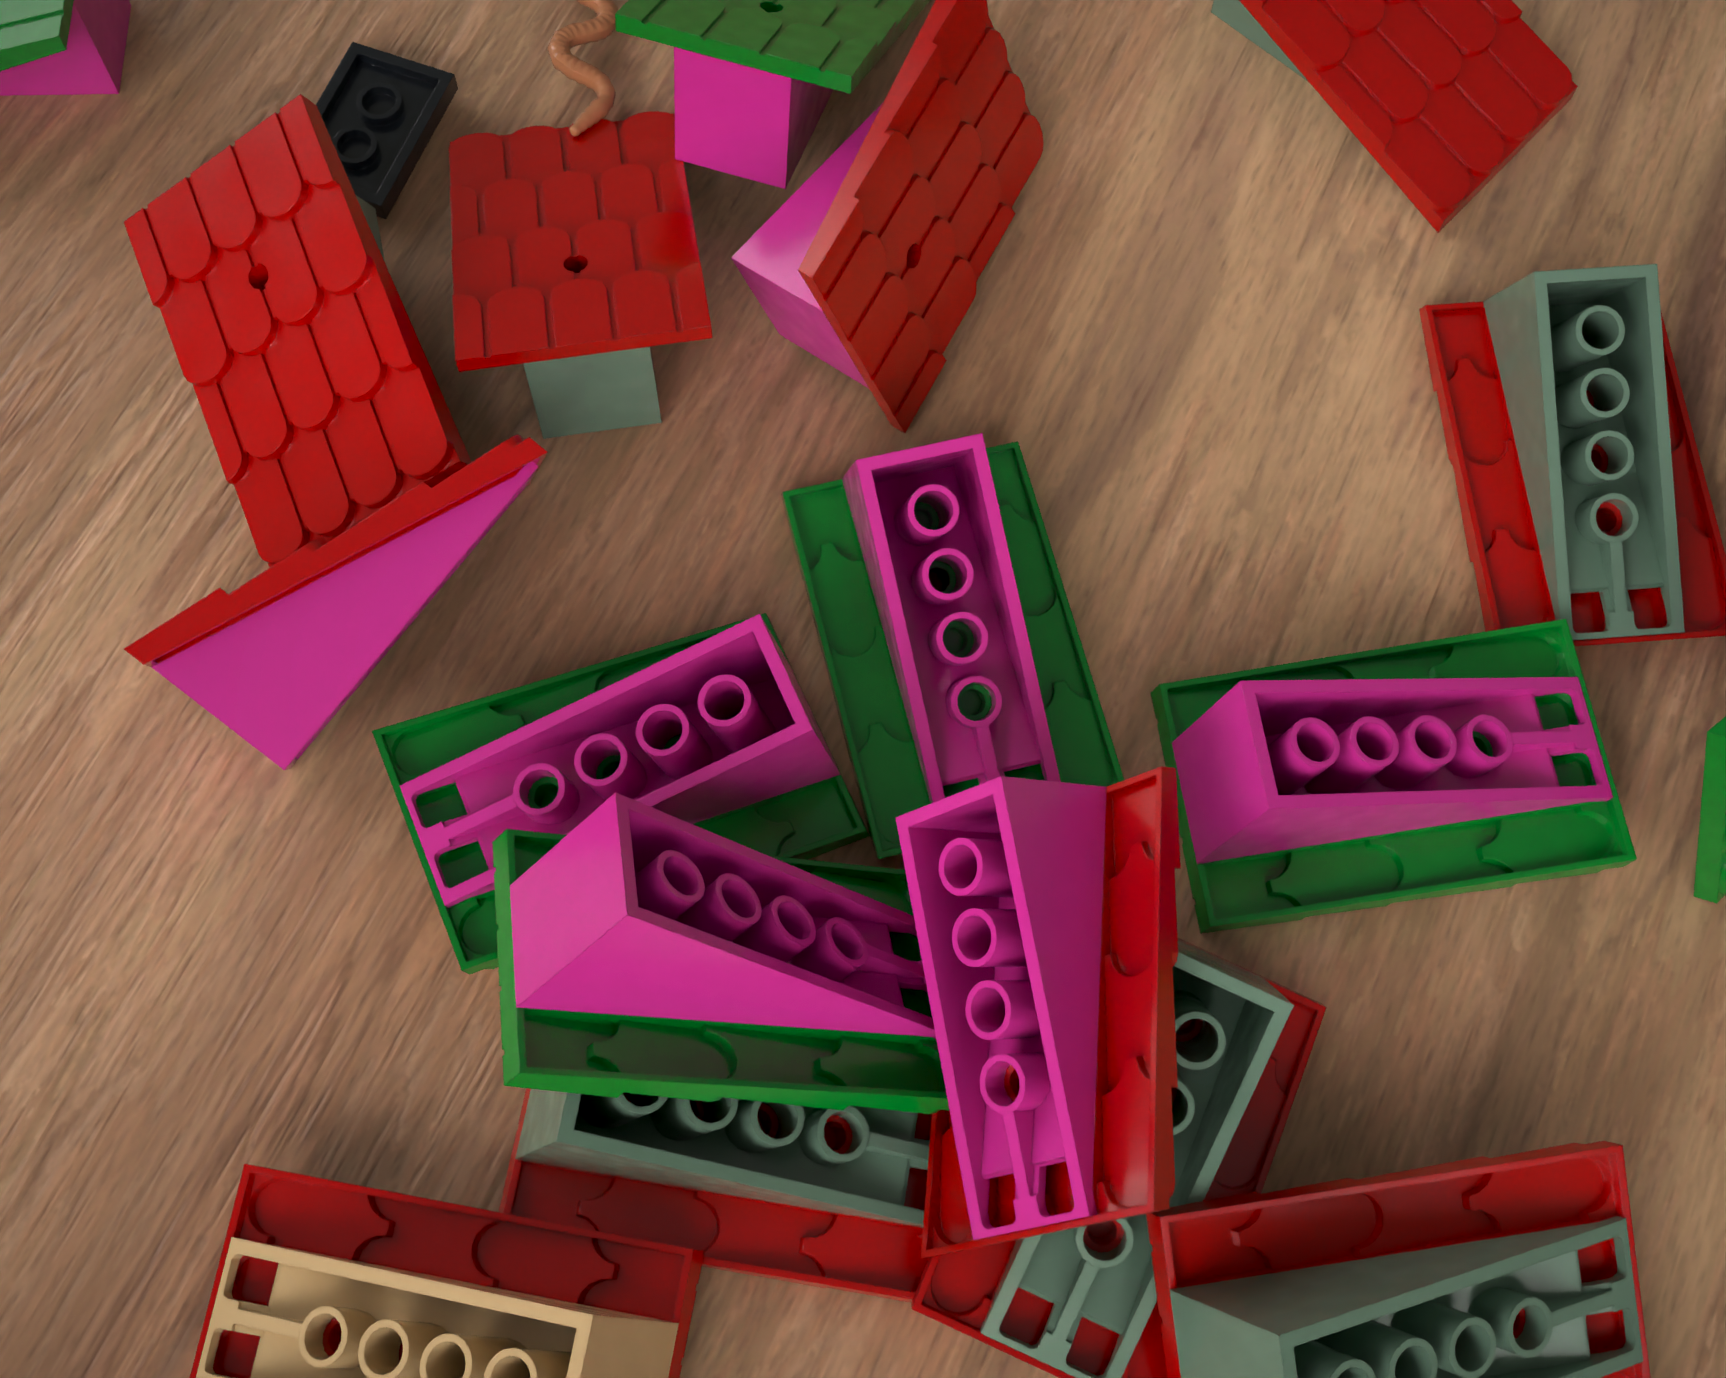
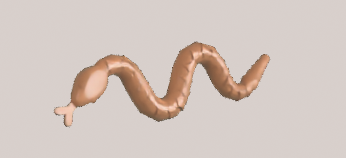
(581, 71)

